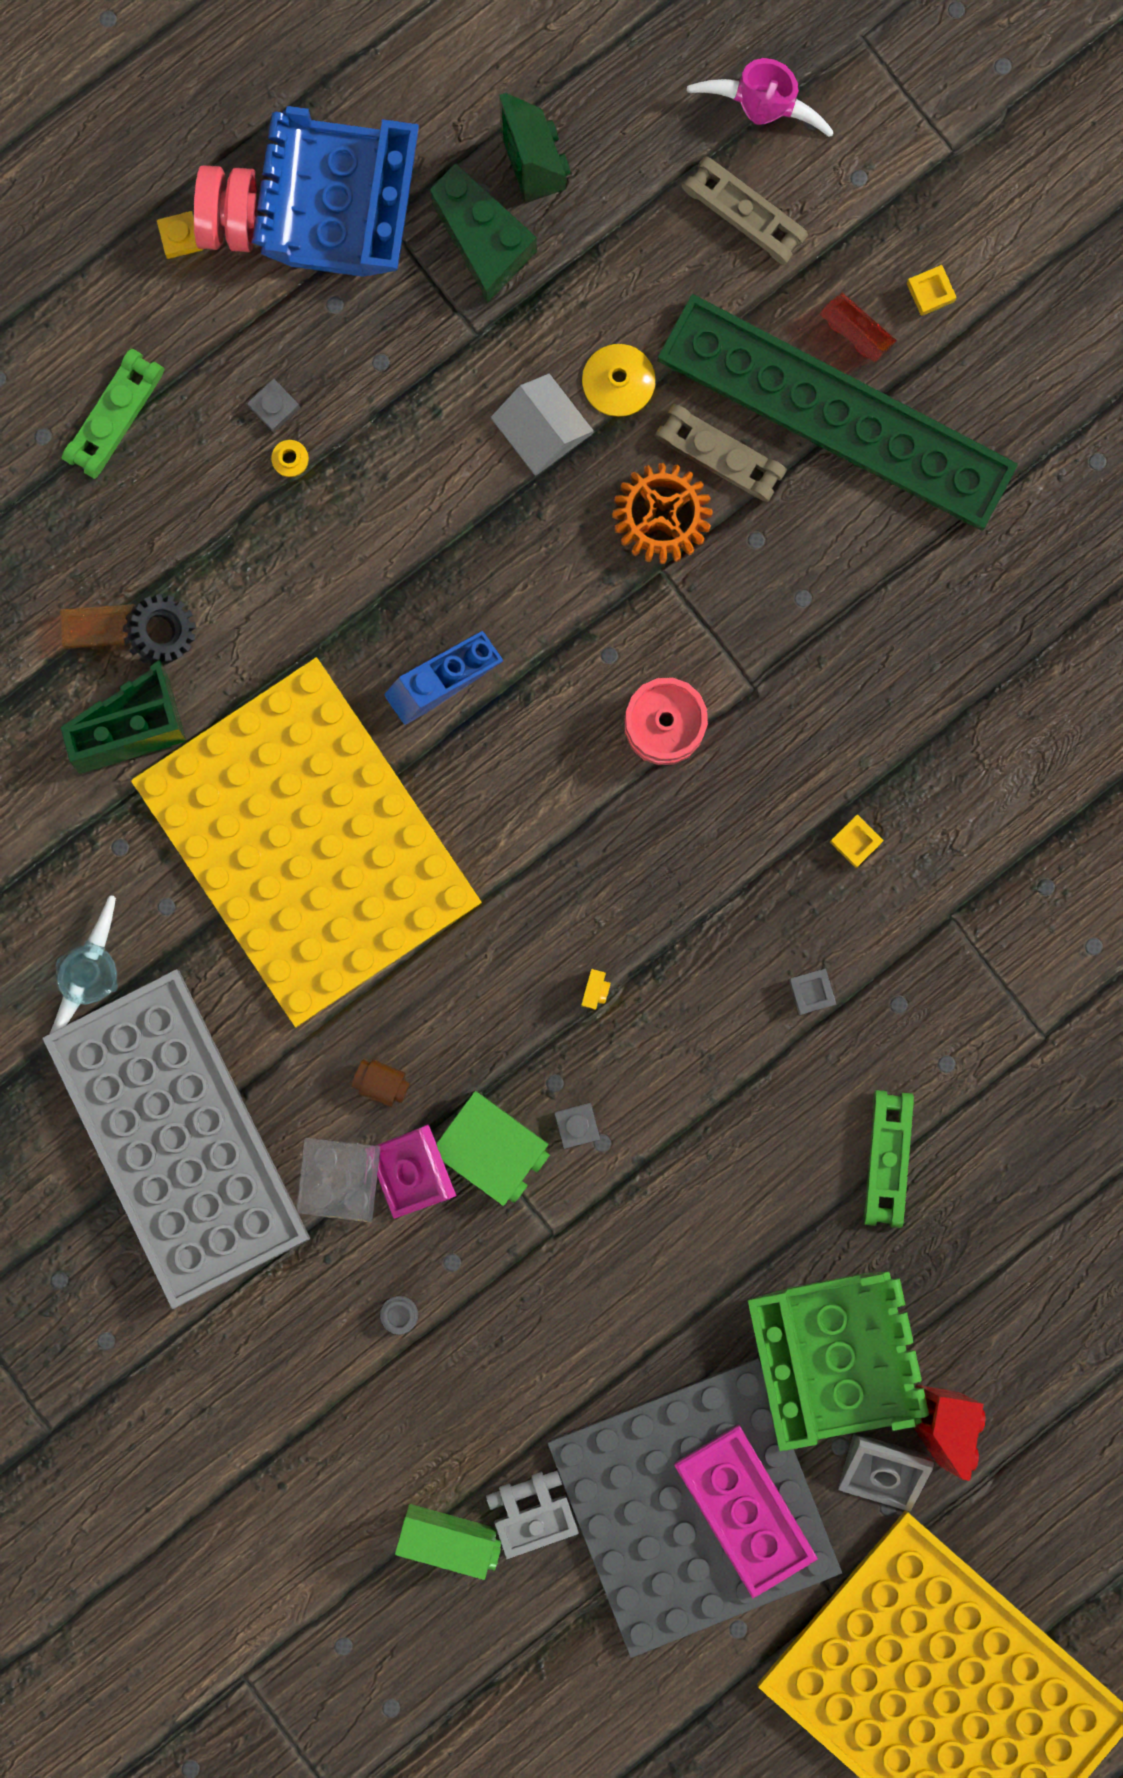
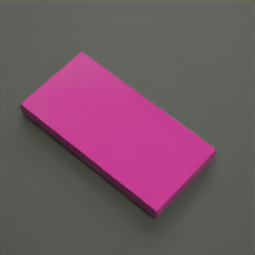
(745, 1511)

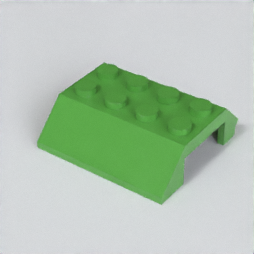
(837, 1358)

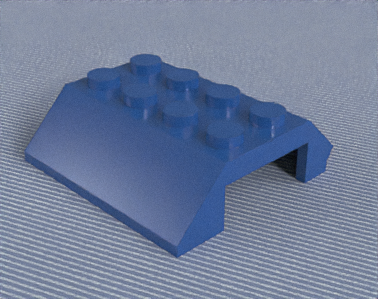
(335, 194)

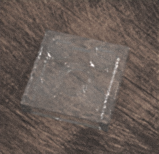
(338, 1179)

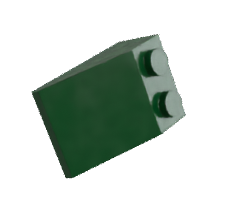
(532, 149)

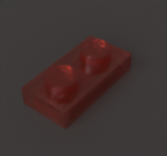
(858, 327)

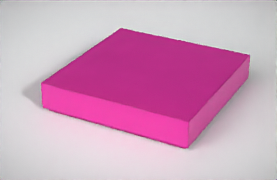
(413, 1172)

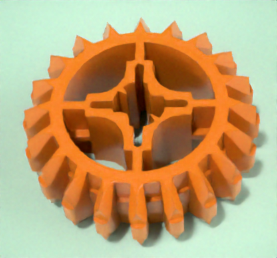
(671, 528)

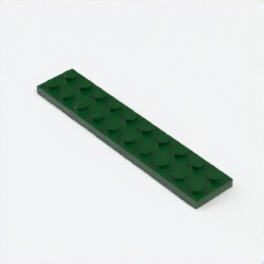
(837, 412)

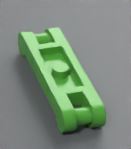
(113, 414)
(888, 1159)

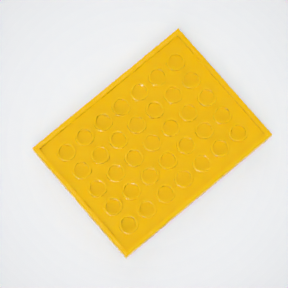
(306, 842)
(939, 1675)

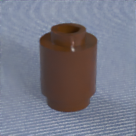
(380, 1082)

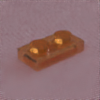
(94, 626)

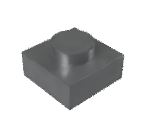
(273, 405)
(812, 991)
(577, 1125)

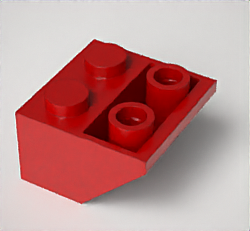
(952, 1430)

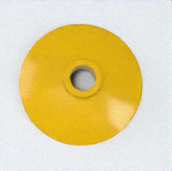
(615, 397)

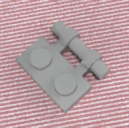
(537, 1525)

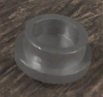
(399, 1315)

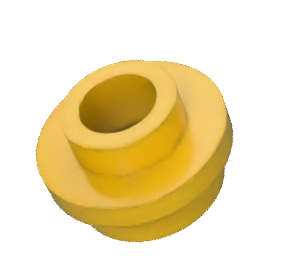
(290, 469)

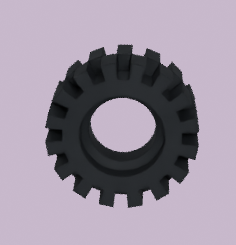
(178, 619)

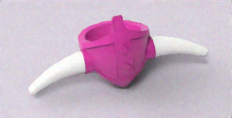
(765, 93)

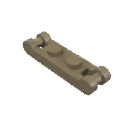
(745, 209)
(720, 453)

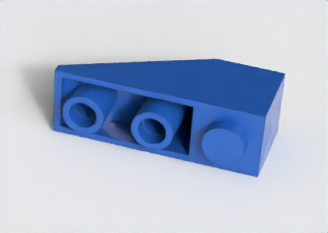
(442, 677)

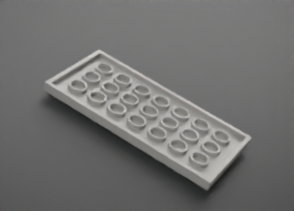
(176, 1139)

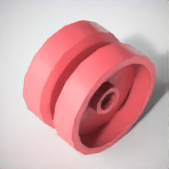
(225, 208)
(661, 743)

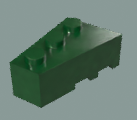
(483, 231)
(126, 725)

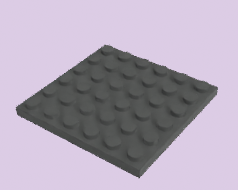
(646, 1529)

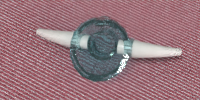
(86, 971)

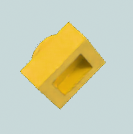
(178, 234)
(931, 290)
(856, 841)
(596, 990)

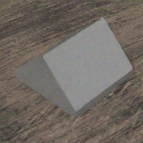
(541, 423)
(884, 1472)

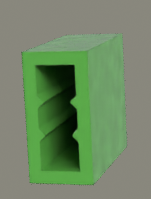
(492, 1149)
(448, 1542)

